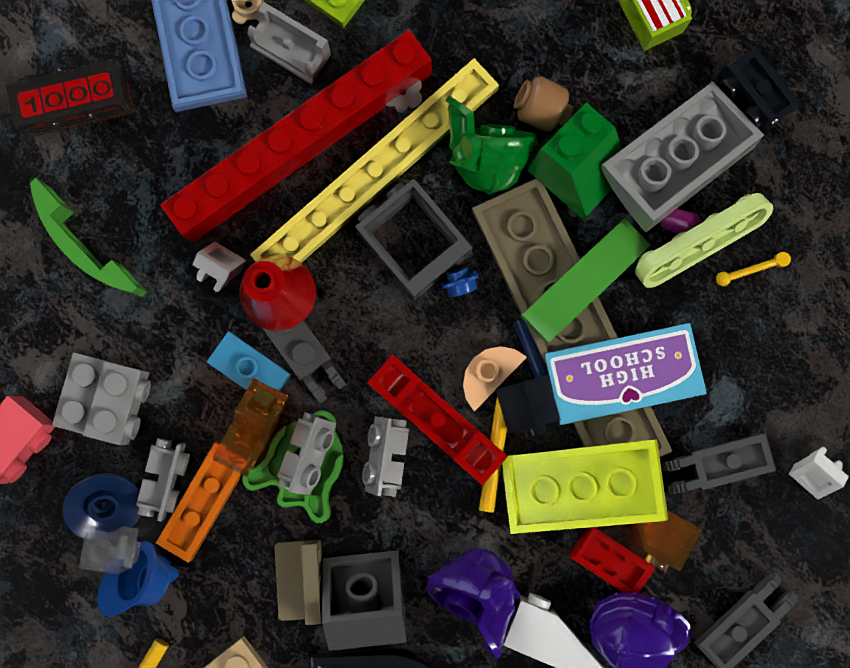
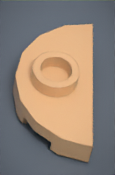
(488, 372)

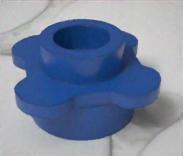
(460, 281)

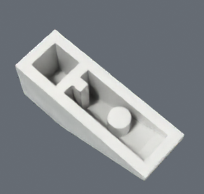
(544, 635)

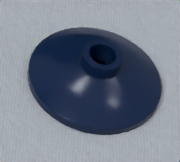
(84, 513)

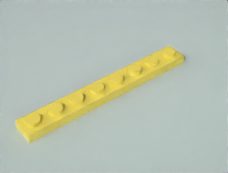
(378, 167)

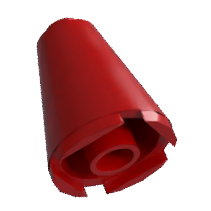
(277, 292)

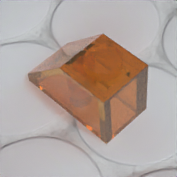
(666, 541)

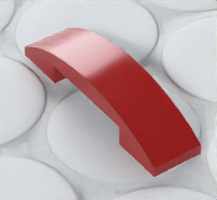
(437, 419)

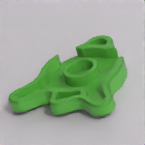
(266, 473)

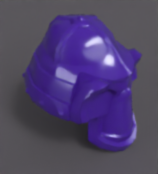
(480, 591)
(637, 631)

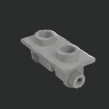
(302, 471)
(381, 474)
(160, 494)

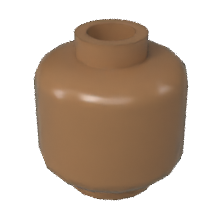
(543, 104)

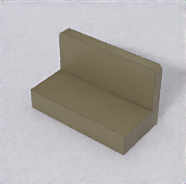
(299, 580)

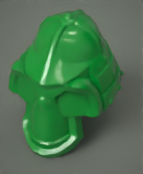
(489, 155)

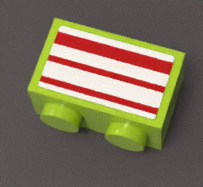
(657, 19)

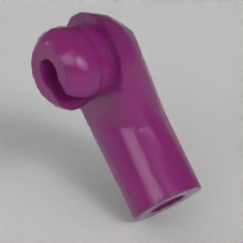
(680, 221)

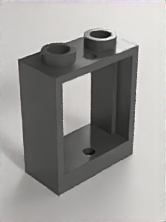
(398, 198)

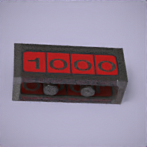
(70, 97)

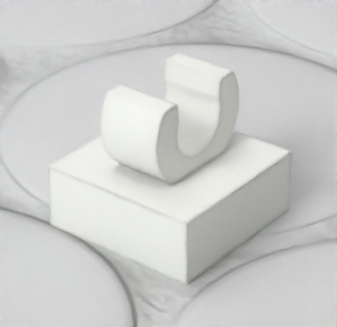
(219, 264)
(819, 474)

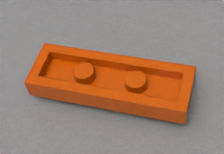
(198, 508)

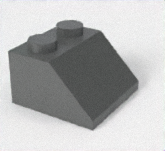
(363, 600)

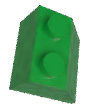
(574, 158)

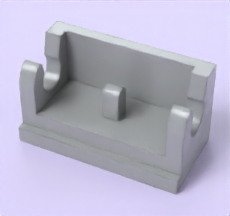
(289, 44)

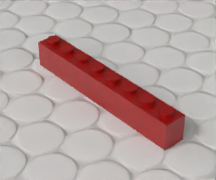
(298, 137)

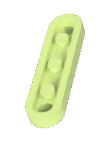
(703, 240)

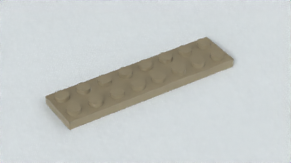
(532, 256)

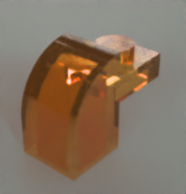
(251, 427)

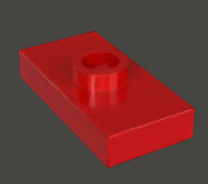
(611, 560)

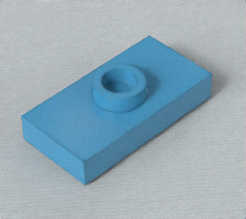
(244, 363)

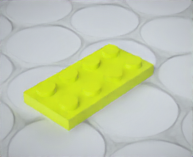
(585, 487)

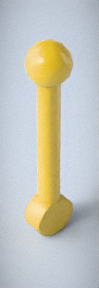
(780, 260)

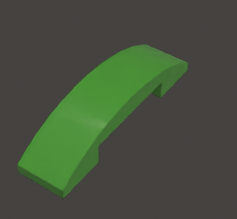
(53, 213)
(585, 281)

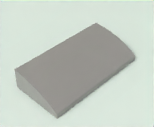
(680, 155)

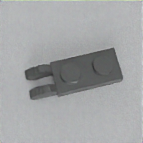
(305, 356)
(723, 463)
(745, 624)

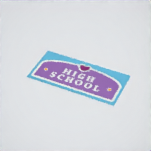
(625, 373)

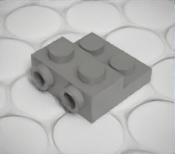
(102, 399)

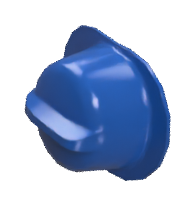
(138, 586)

